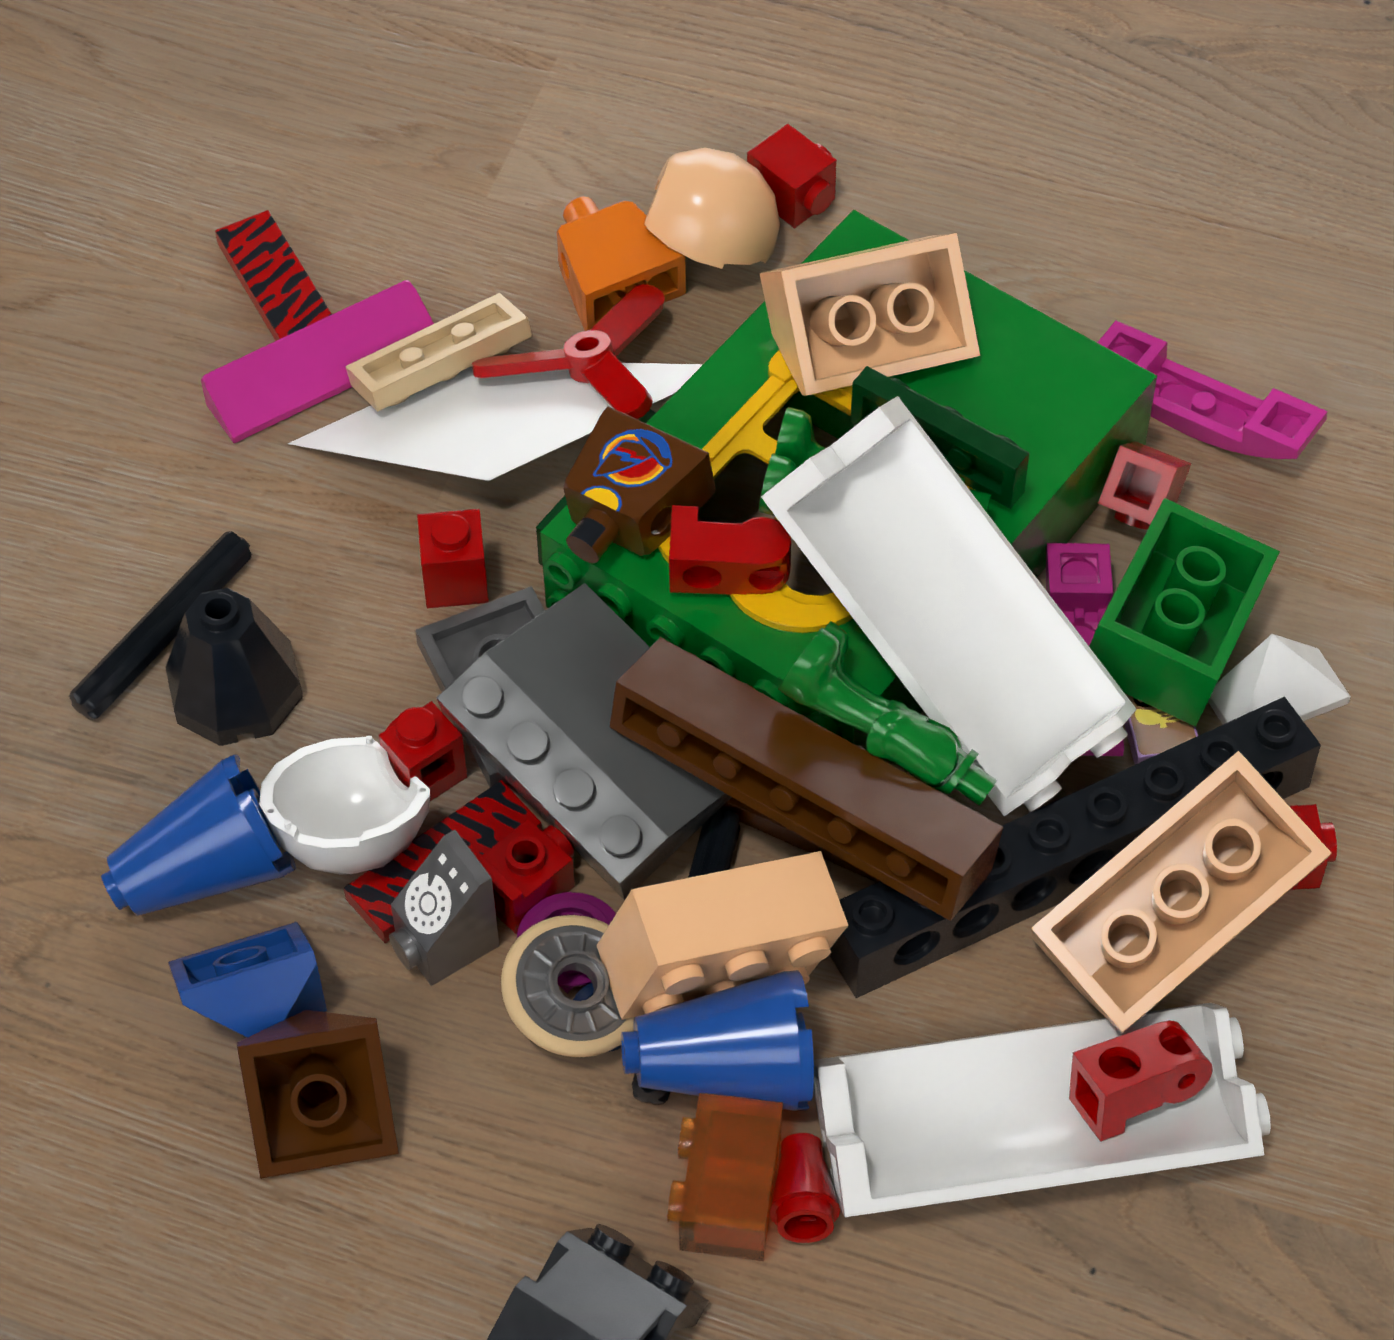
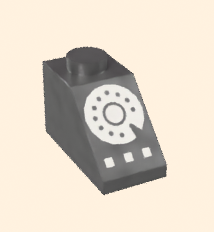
(445, 912)

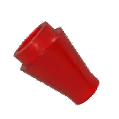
(803, 1193)

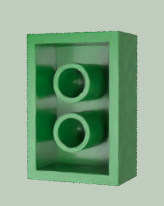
(1181, 610)

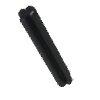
(158, 626)

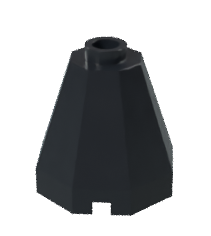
(231, 670)

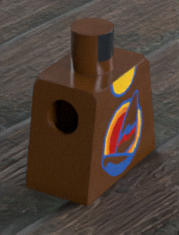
(627, 486)

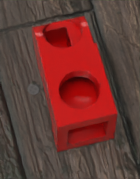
(727, 555)
(1136, 1075)

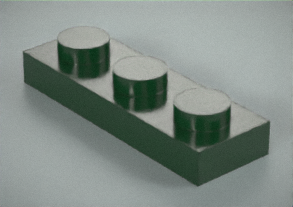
(984, 459)

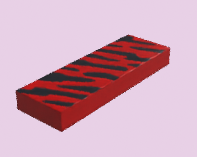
(271, 274)
(478, 823)

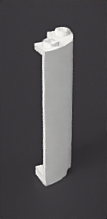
(951, 605)
(1000, 1119)

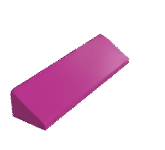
(309, 362)

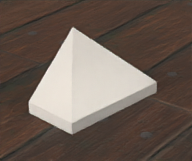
(1278, 670)

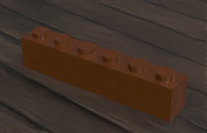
(805, 778)

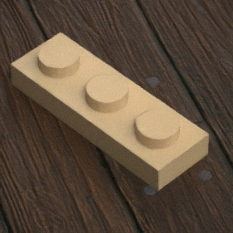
(438, 352)

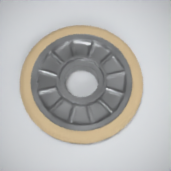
(534, 996)

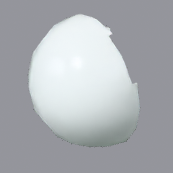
(342, 806)

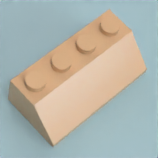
(1179, 892)

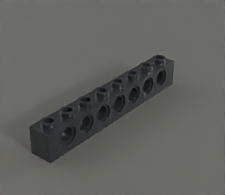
(1062, 846)

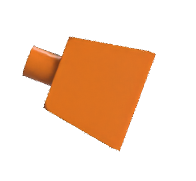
(610, 254)

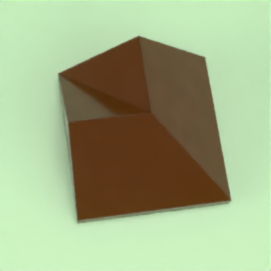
(317, 1093)

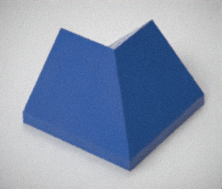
(252, 980)

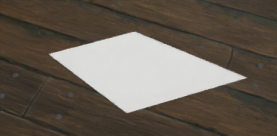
(484, 423)

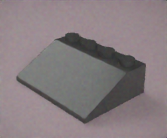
(543, 721)

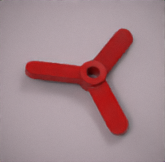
(594, 353)

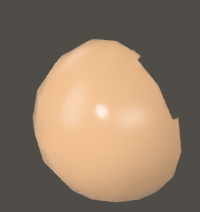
(714, 209)

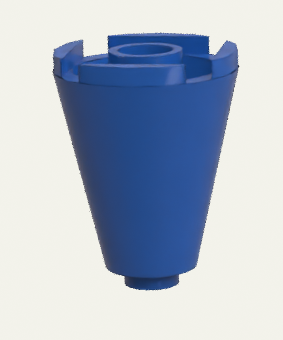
(198, 846)
(729, 1044)

